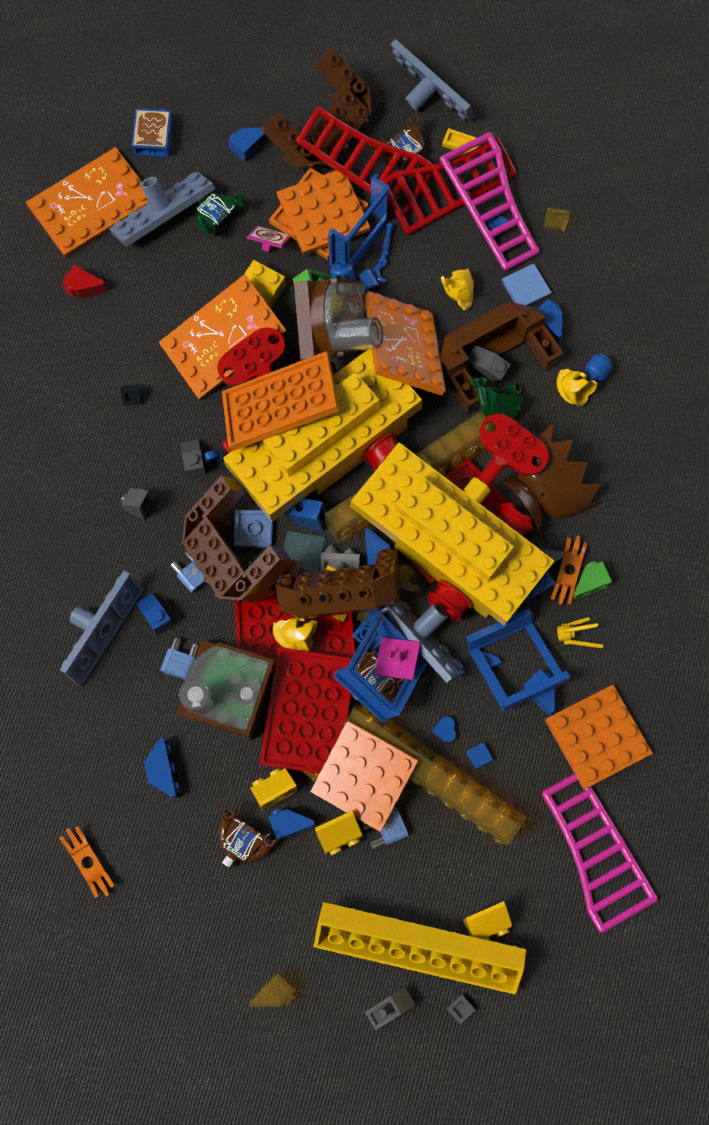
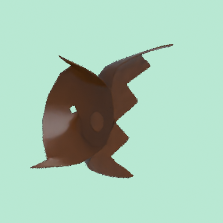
(558, 481)

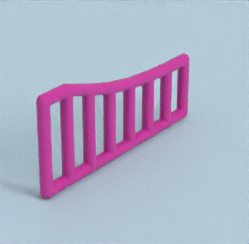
(510, 204)
(583, 866)

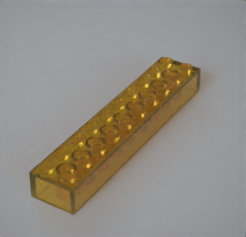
(441, 455)
(446, 780)

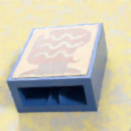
(152, 133)

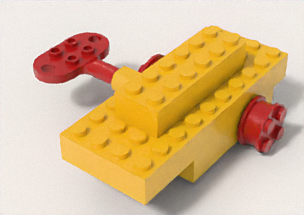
(321, 452)
(450, 535)

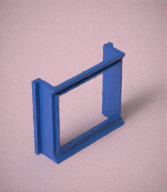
(340, 245)
(498, 632)
(361, 688)

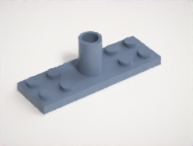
(429, 84)
(161, 206)
(99, 627)
(420, 631)

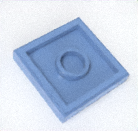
(526, 286)
(252, 529)

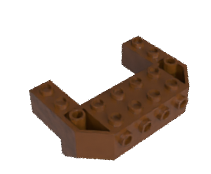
(350, 106)
(496, 332)
(215, 558)
(339, 591)

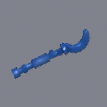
(383, 262)

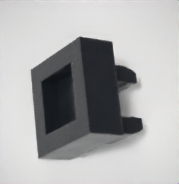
(130, 394)

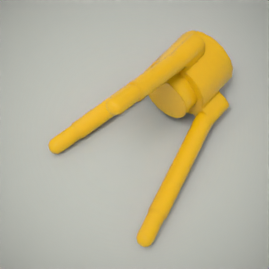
(566, 632)

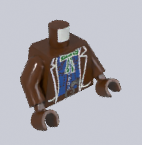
(409, 139)
(385, 685)
(241, 840)

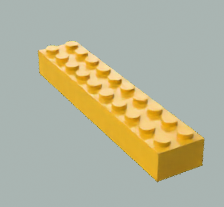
(420, 948)

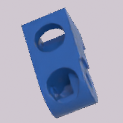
(542, 586)

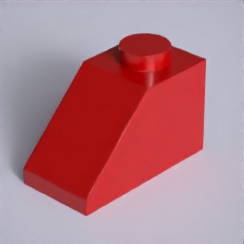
(82, 283)

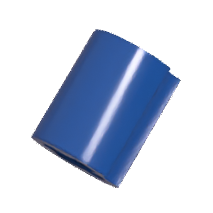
(369, 281)

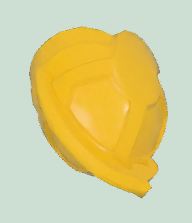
(460, 288)
(575, 387)
(295, 634)

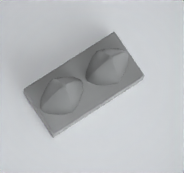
(337, 560)

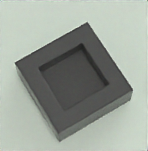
(460, 1009)

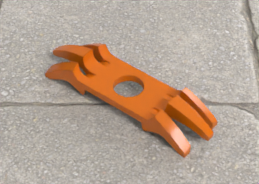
(565, 580)
(79, 853)

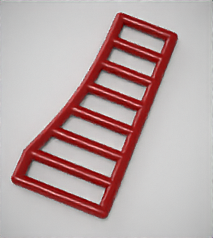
(345, 170)
(438, 213)

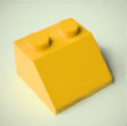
(267, 282)
(273, 789)
(339, 833)
(489, 922)

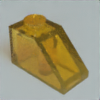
(274, 994)

